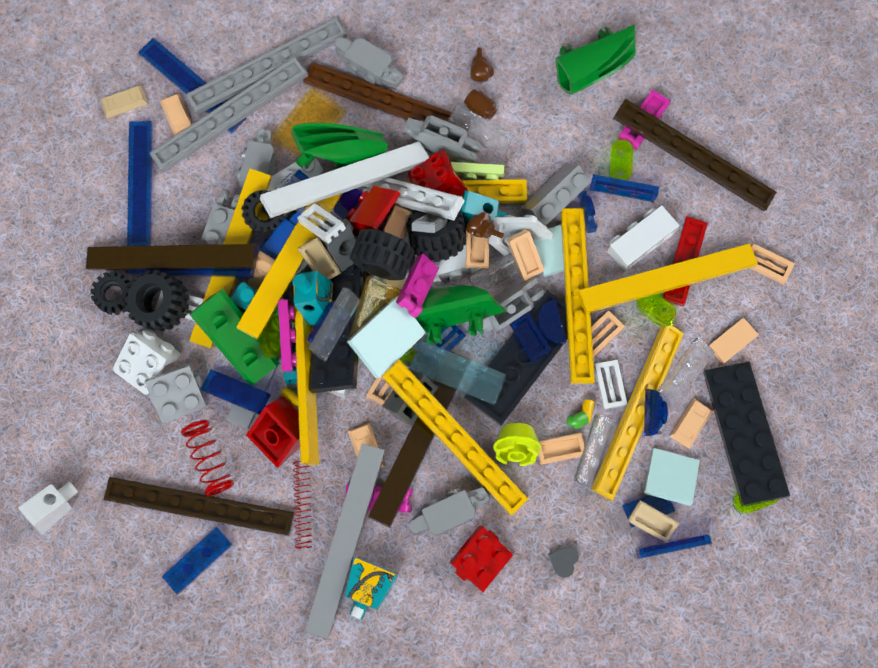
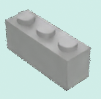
(556, 193)

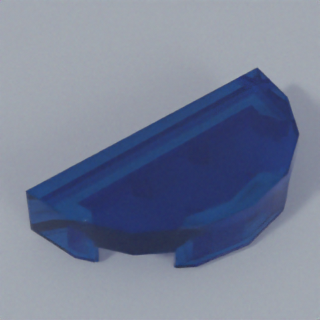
(589, 211)
(550, 323)
(655, 412)

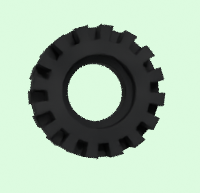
(250, 217)
(101, 288)

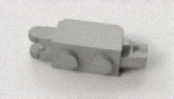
(368, 61)
(441, 135)
(258, 156)
(219, 220)
(516, 303)
(450, 512)

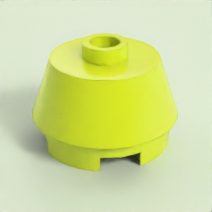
(517, 444)

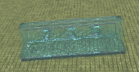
(458, 372)

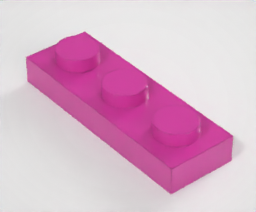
(287, 335)

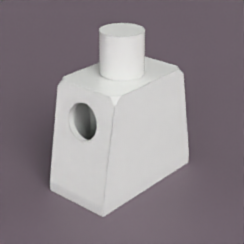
(42, 512)

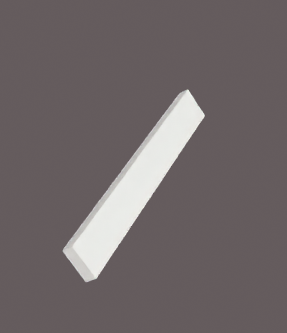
(343, 179)

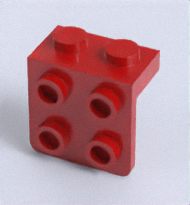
(437, 175)

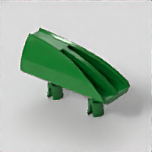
(596, 60)
(336, 143)
(453, 306)
(219, 321)

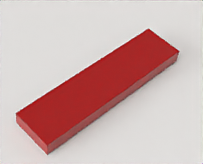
(687, 249)

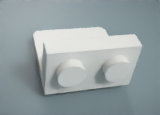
(512, 225)
(144, 358)

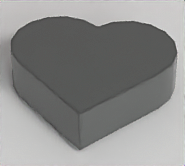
(564, 561)

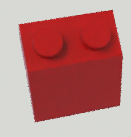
(373, 209)
(276, 431)

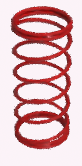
(210, 490)

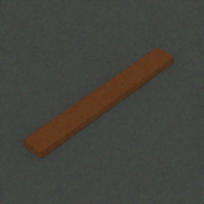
(371, 94)

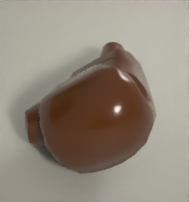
(480, 68)
(481, 226)

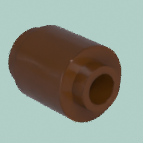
(481, 104)

